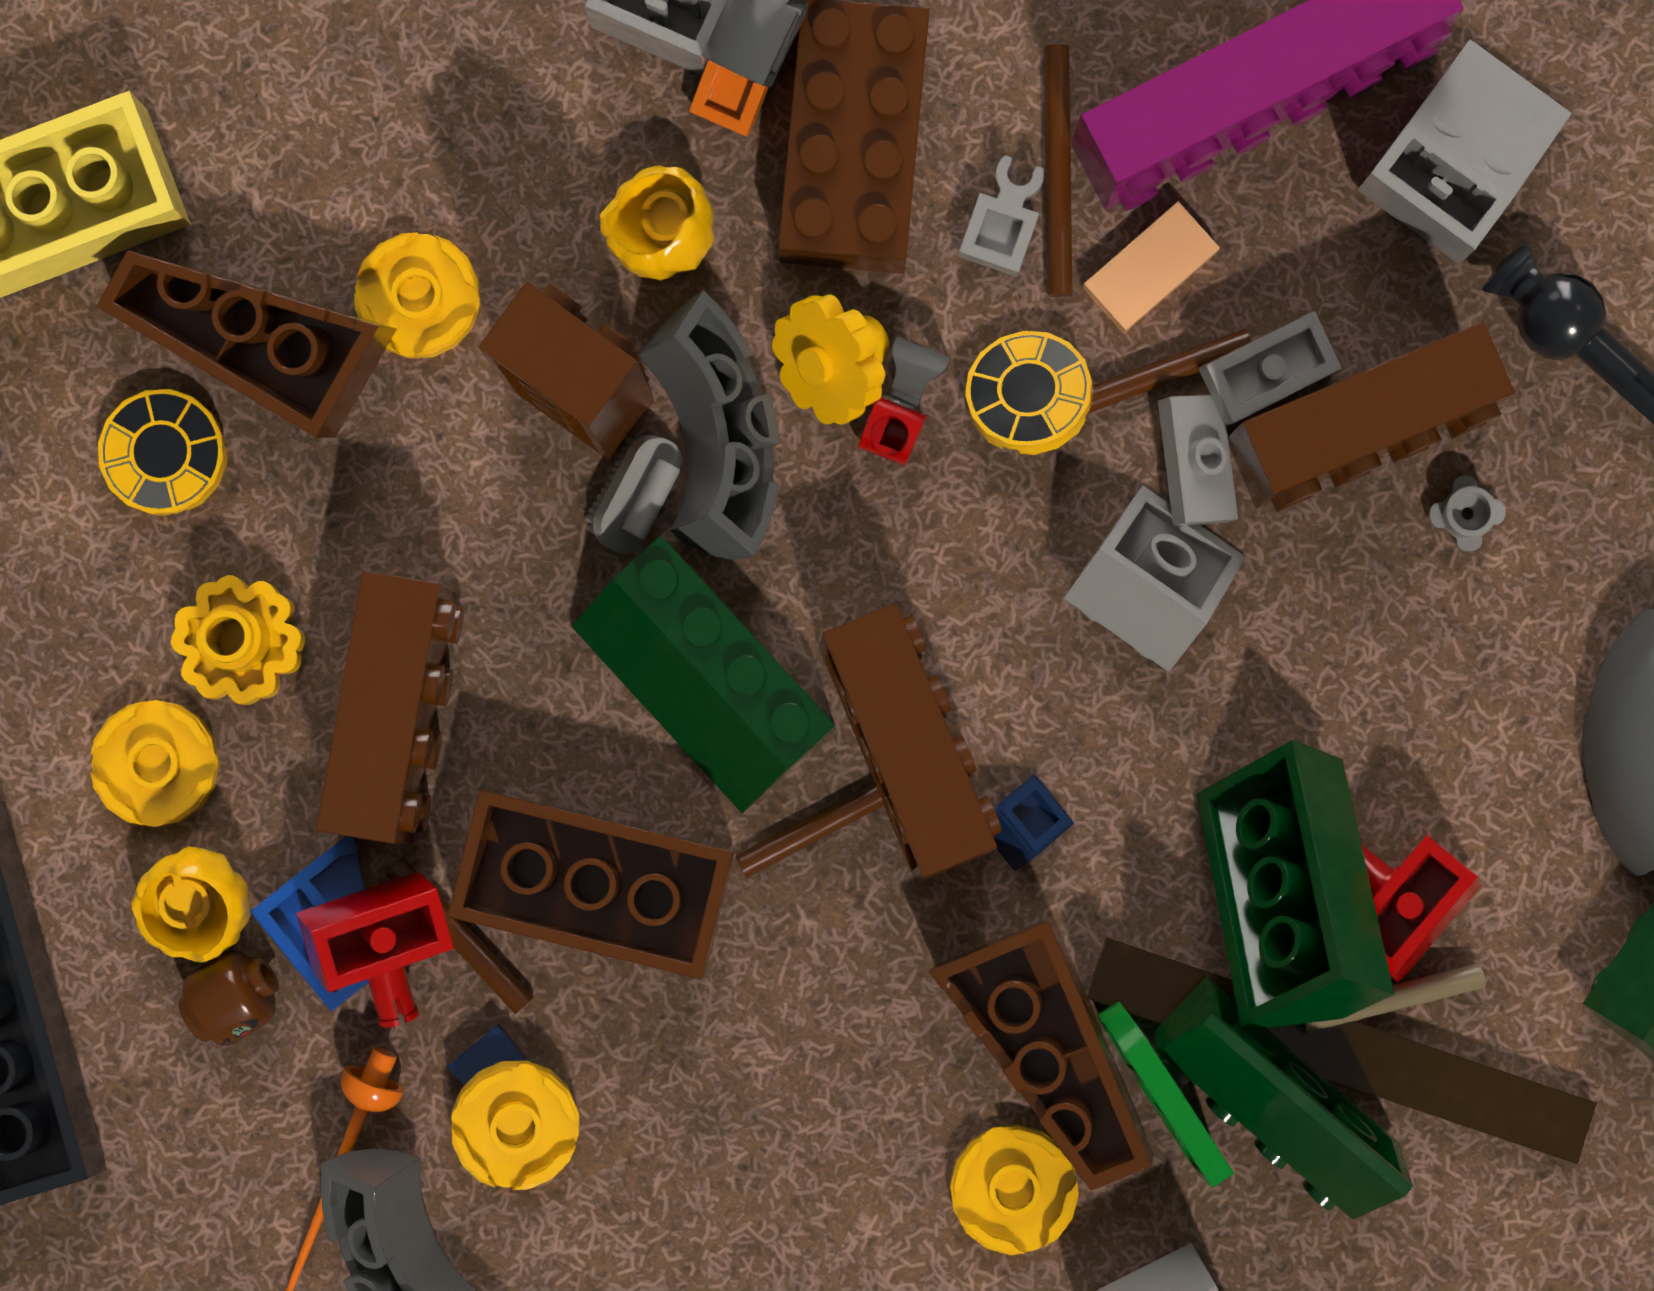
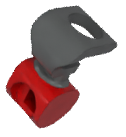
(895, 418)

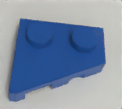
(324, 880)

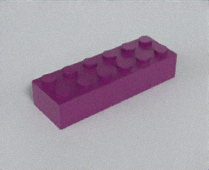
(1249, 87)

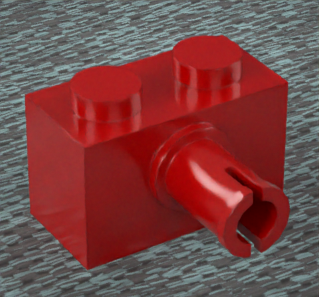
(1417, 900)
(374, 938)

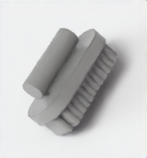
(634, 492)

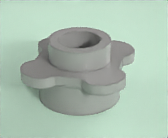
(1484, 510)

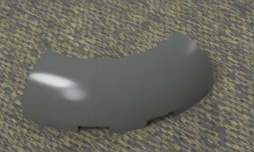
(755, 37)
(724, 426)
(1621, 746)
(382, 1225)

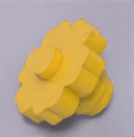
(831, 358)
(237, 640)

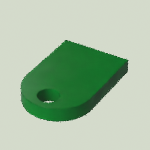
(1164, 1095)

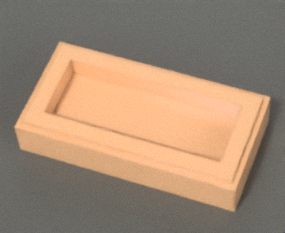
(1151, 267)

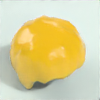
(659, 223)
(192, 904)

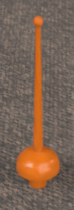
(368, 1091)

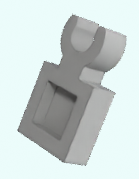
(1000, 225)

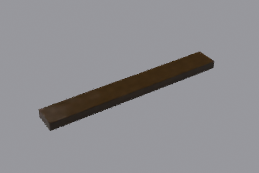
(1371, 1060)

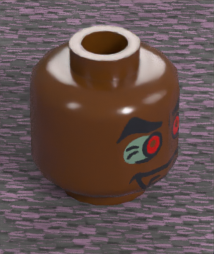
(228, 998)

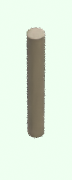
(1415, 993)

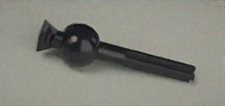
(1566, 319)

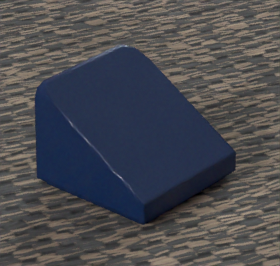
(1028, 822)

